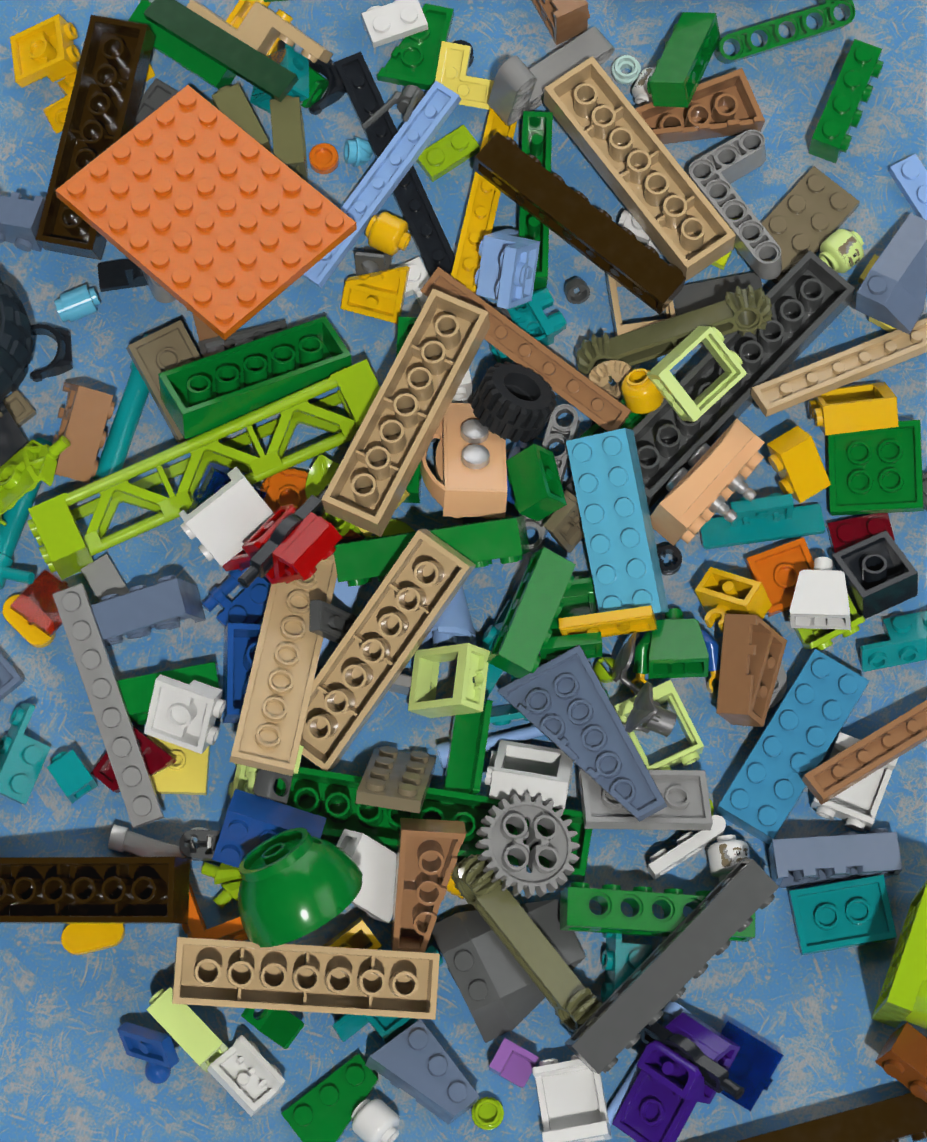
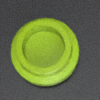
(487, 1113)

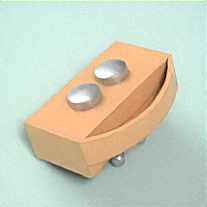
(469, 467)
(710, 482)

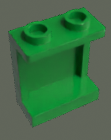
(576, 602)

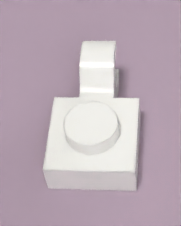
(416, 280)

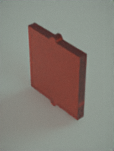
(38, 604)

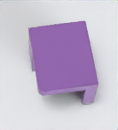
(513, 1063)

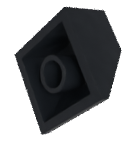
(876, 574)

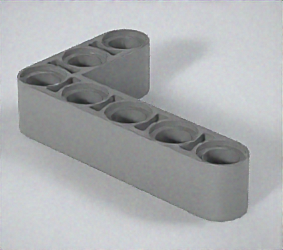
(522, 88)
(730, 206)
(553, 434)

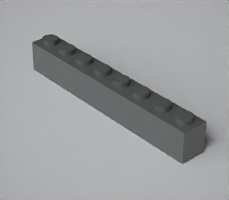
(672, 965)

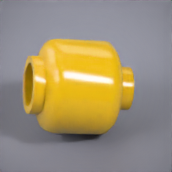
(388, 233)
(640, 392)

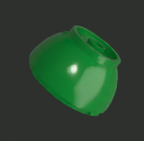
(294, 887)

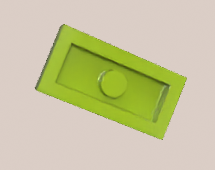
(448, 153)

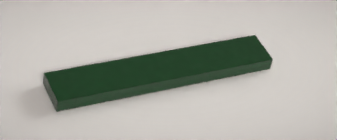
(222, 47)

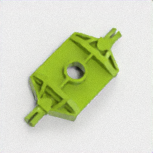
(27, 469)

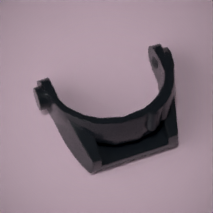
(335, 87)
(63, 360)

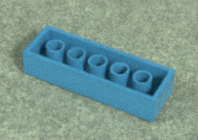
(792, 746)

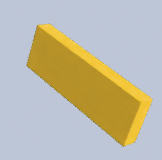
(611, 622)

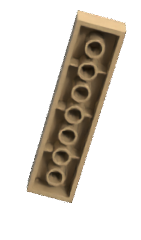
(639, 168)
(406, 412)
(380, 645)
(305, 978)

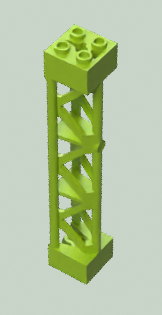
(56, 524)

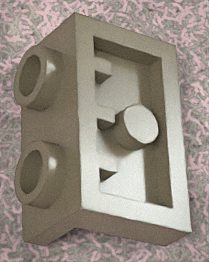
(566, 524)

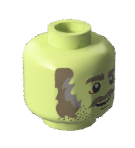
(842, 250)

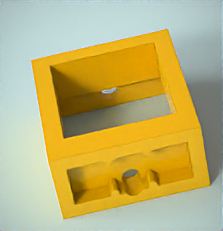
(855, 409)

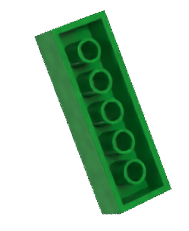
(251, 376)
(477, 541)

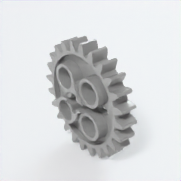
(554, 847)

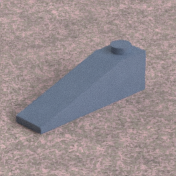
(898, 279)

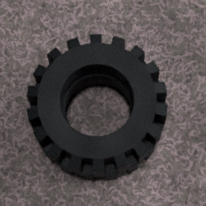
(513, 402)

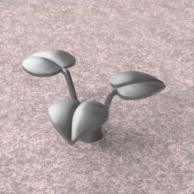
(645, 709)

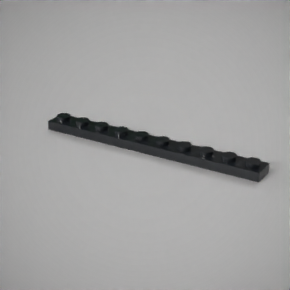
(409, 193)

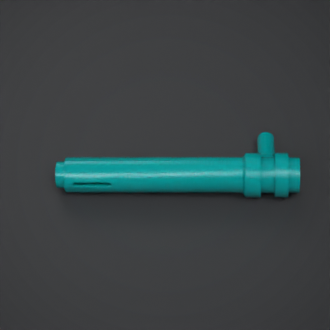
(124, 425)
(11, 534)

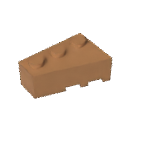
(563, 17)
(84, 428)
(748, 669)

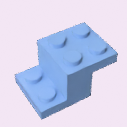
(507, 268)

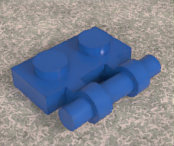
(247, 607)

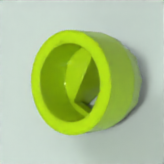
(600, 671)

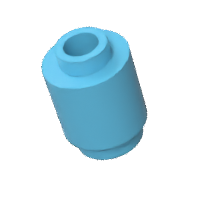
(77, 303)

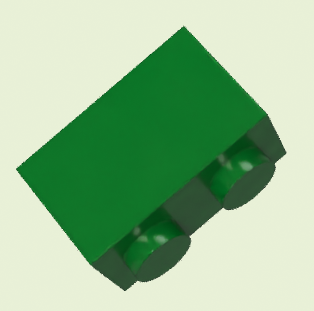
(535, 482)

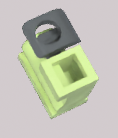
(261, 781)

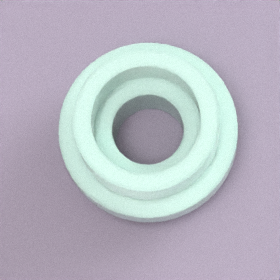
(626, 62)

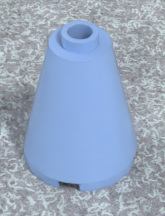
(452, 626)

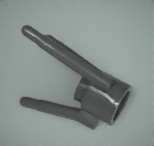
(405, 102)

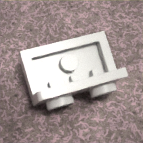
(393, 21)
(247, 1075)

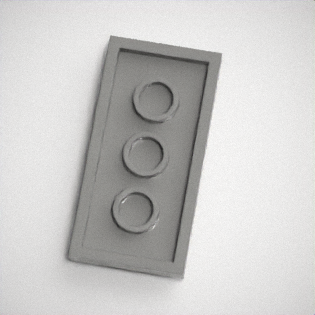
(682, 790)

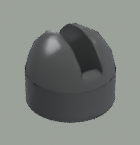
(579, 297)

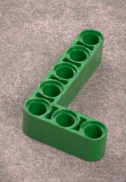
(796, 24)

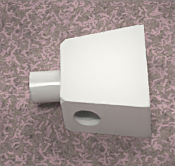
(821, 598)

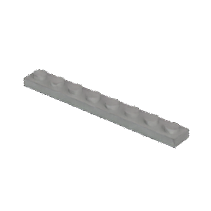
(108, 706)

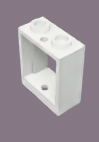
(531, 770)

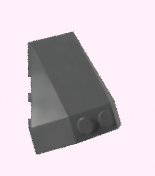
(489, 975)

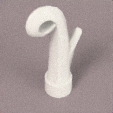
(124, 840)

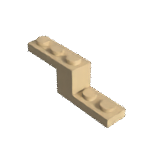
(262, 28)

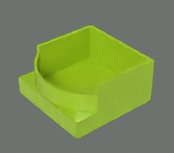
(905, 984)

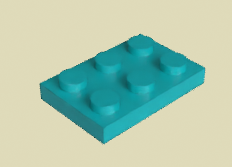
(842, 915)

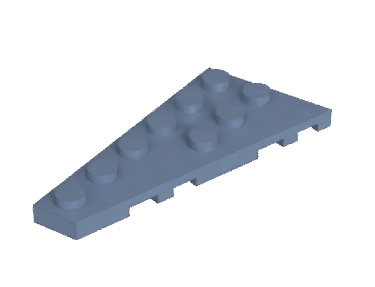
(578, 717)

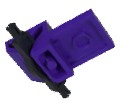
(678, 1069)

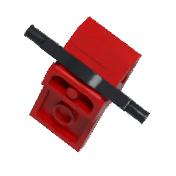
(287, 544)

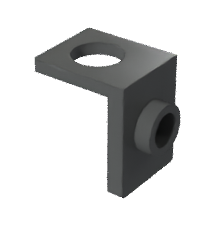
(371, 261)

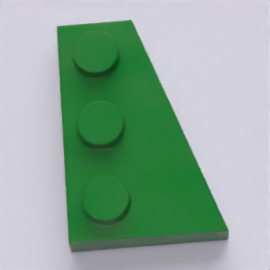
(418, 54)
(329, 1106)

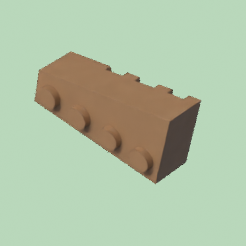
(716, 110)
(423, 870)

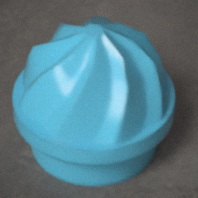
(357, 152)

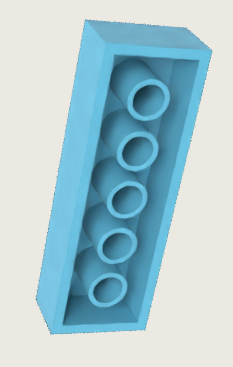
(616, 521)

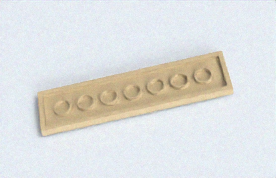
(282, 674)

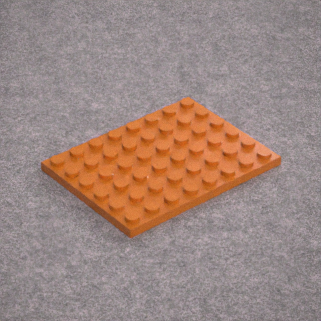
(206, 211)

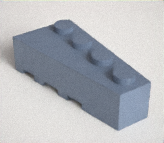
(147, 608)
(834, 858)

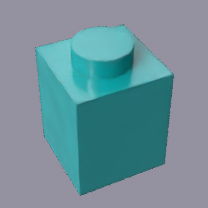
(71, 775)

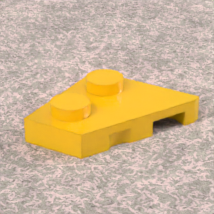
(377, 294)

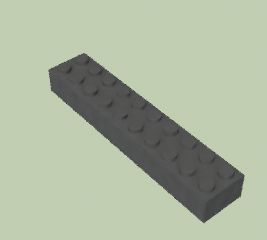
(801, 310)

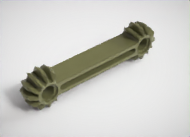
(740, 312)
(525, 942)

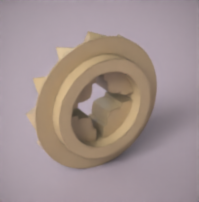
(616, 369)

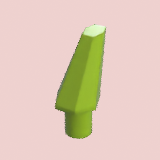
(222, 873)
(230, 891)

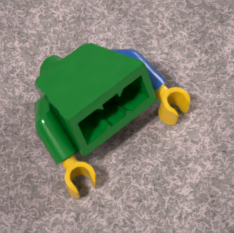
(677, 651)

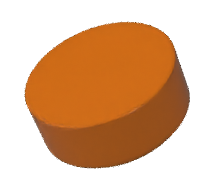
(323, 158)

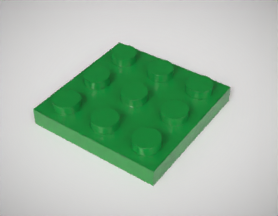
(876, 470)

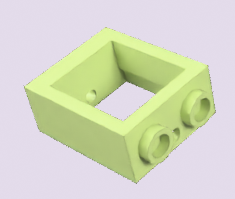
(673, 392)
(662, 694)
(467, 696)
(186, 1029)

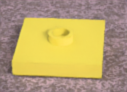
(186, 775)

